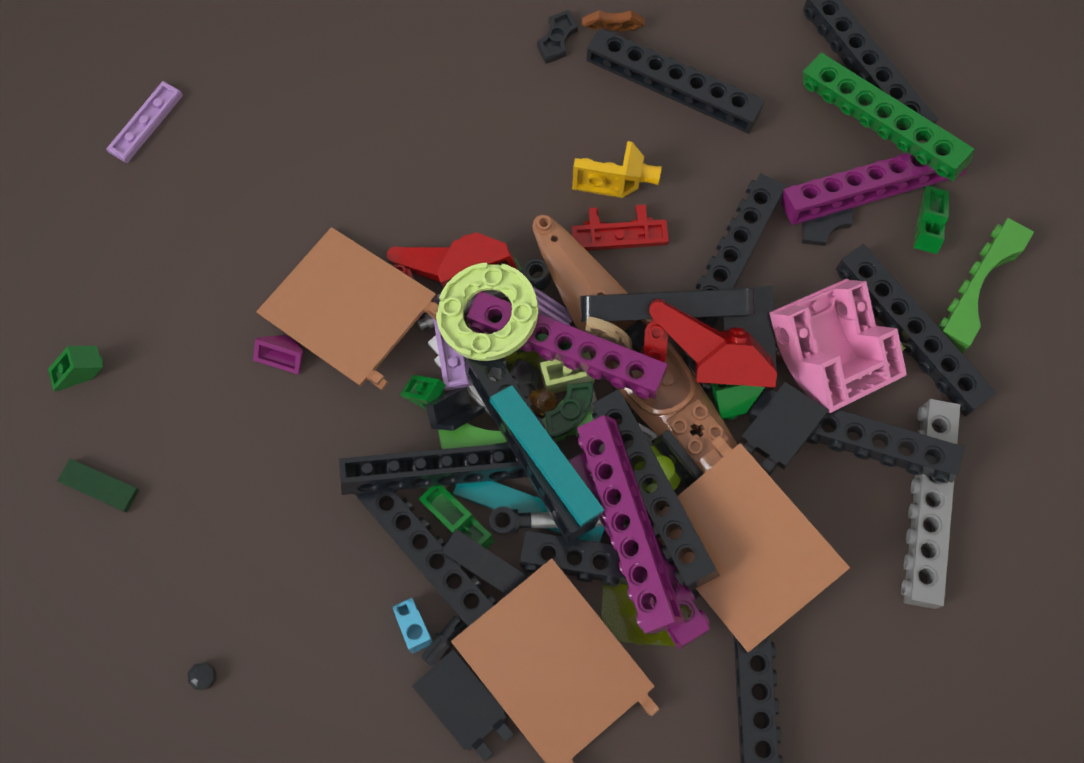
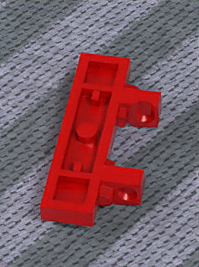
(637, 233)

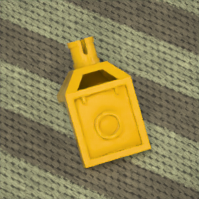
(614, 179)

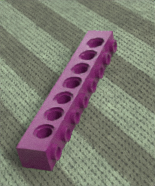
(857, 187)
(653, 370)
(649, 557)
(697, 620)

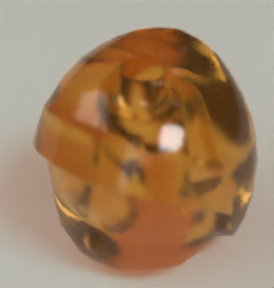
(542, 401)

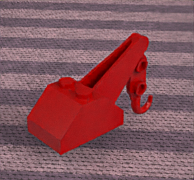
(445, 262)
(719, 356)

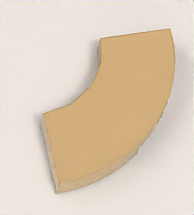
(608, 332)

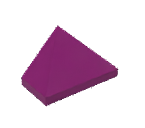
(279, 352)

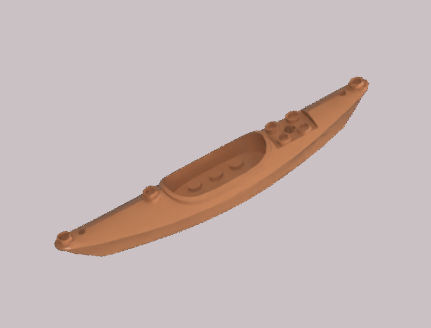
(681, 400)

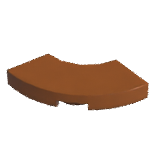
(613, 21)

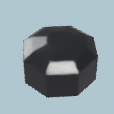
(202, 676)

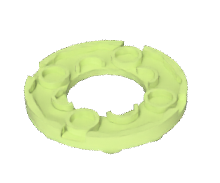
(482, 278)

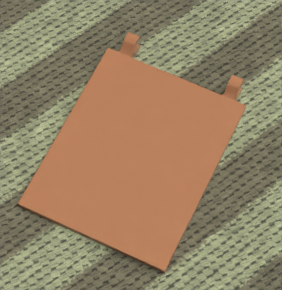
(348, 306)
(759, 543)
(553, 665)

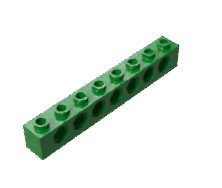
(898, 116)

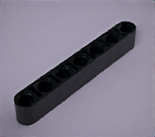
(694, 303)

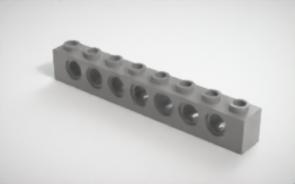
(915, 592)

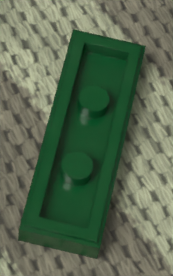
(98, 485)

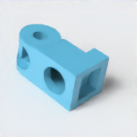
(412, 626)

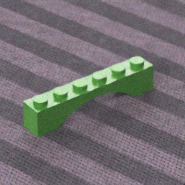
(963, 321)
(473, 436)

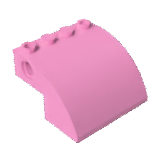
(836, 346)

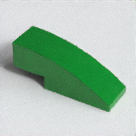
(932, 220)
(455, 515)

